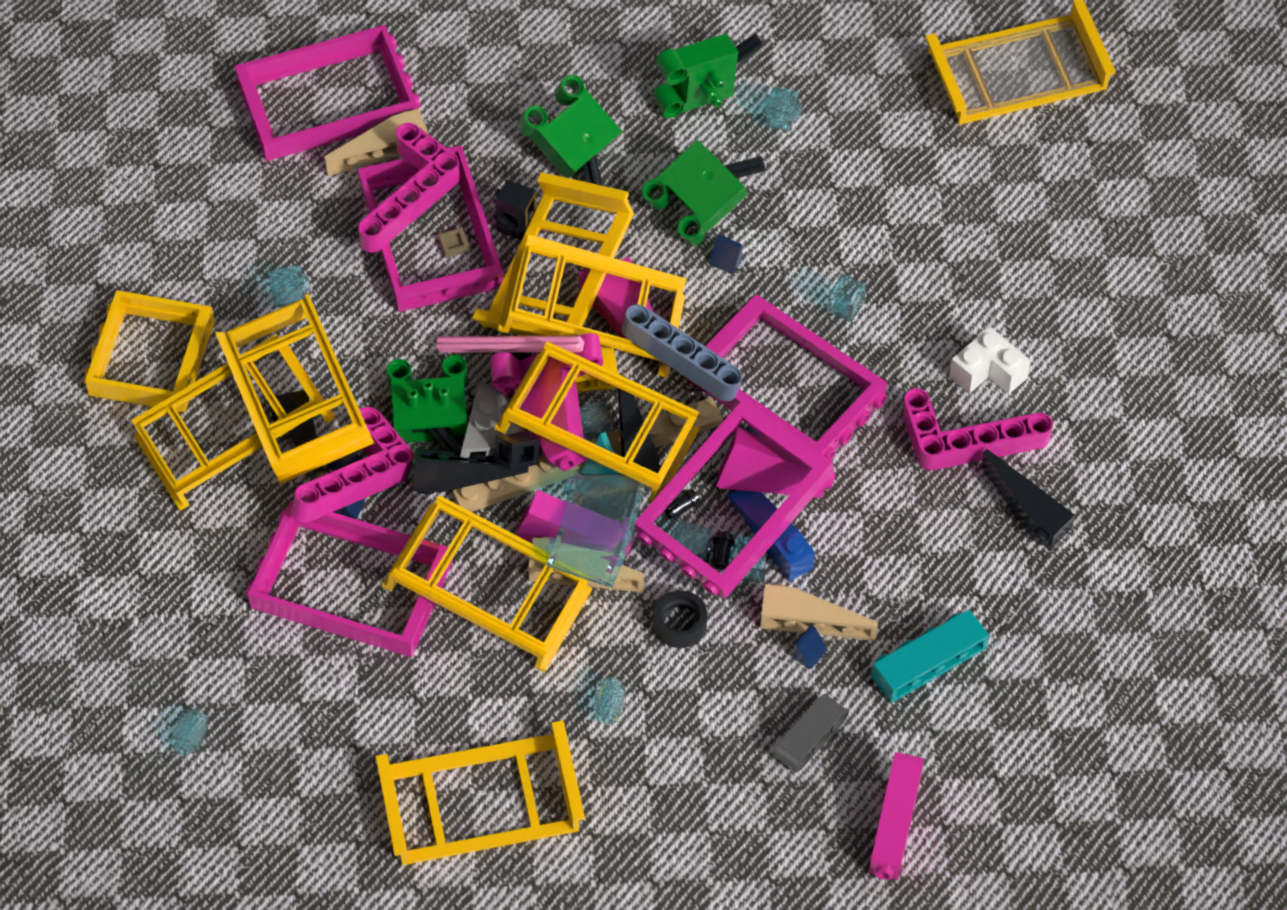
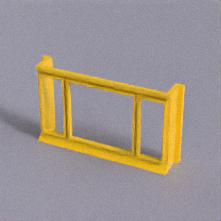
(579, 194)
(595, 261)
(320, 450)
(622, 465)
(210, 468)
(510, 632)
(426, 766)

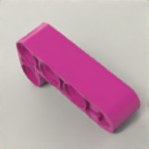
(509, 371)

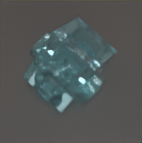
(782, 109)

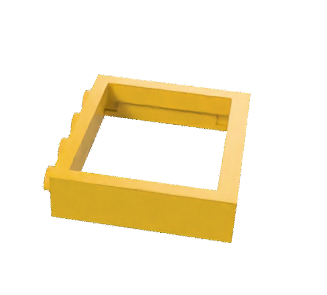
(157, 308)

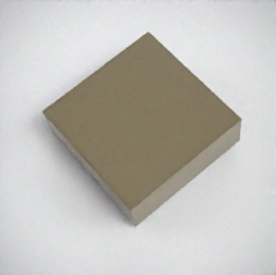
(453, 242)

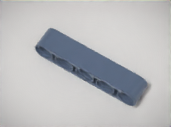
(693, 355)

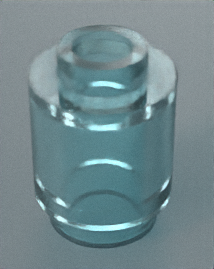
(609, 700)
(189, 732)

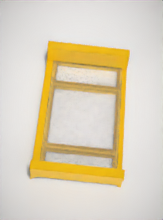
(1023, 65)

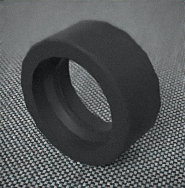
(683, 599)

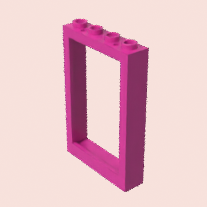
(315, 57)
(443, 288)
(854, 416)
(355, 532)
(692, 565)

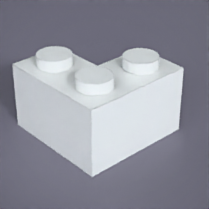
(990, 358)

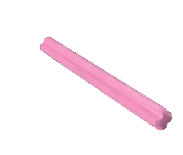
(506, 343)

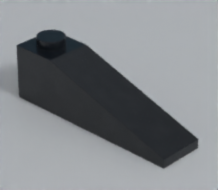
(630, 424)
(302, 433)
(447, 471)
(1036, 510)

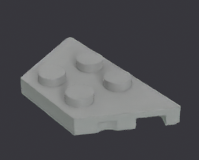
(485, 414)

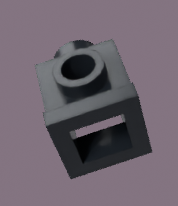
(516, 450)

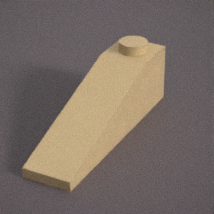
(372, 146)
(627, 578)
(796, 610)

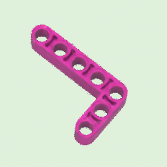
(436, 177)
(969, 437)
(386, 466)

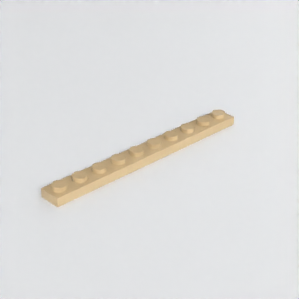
(664, 431)

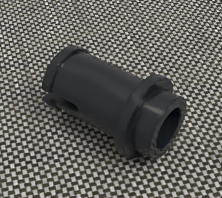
(682, 504)
(723, 543)

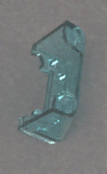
(596, 526)

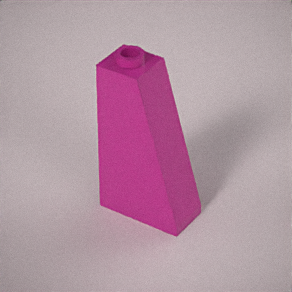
(614, 298)
(566, 417)
(761, 466)
(543, 518)
(896, 816)

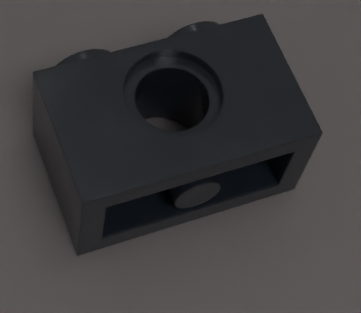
(514, 208)

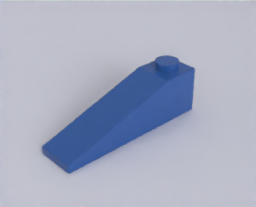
(791, 549)

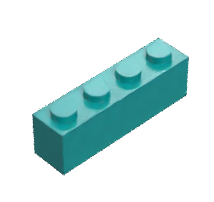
(929, 655)

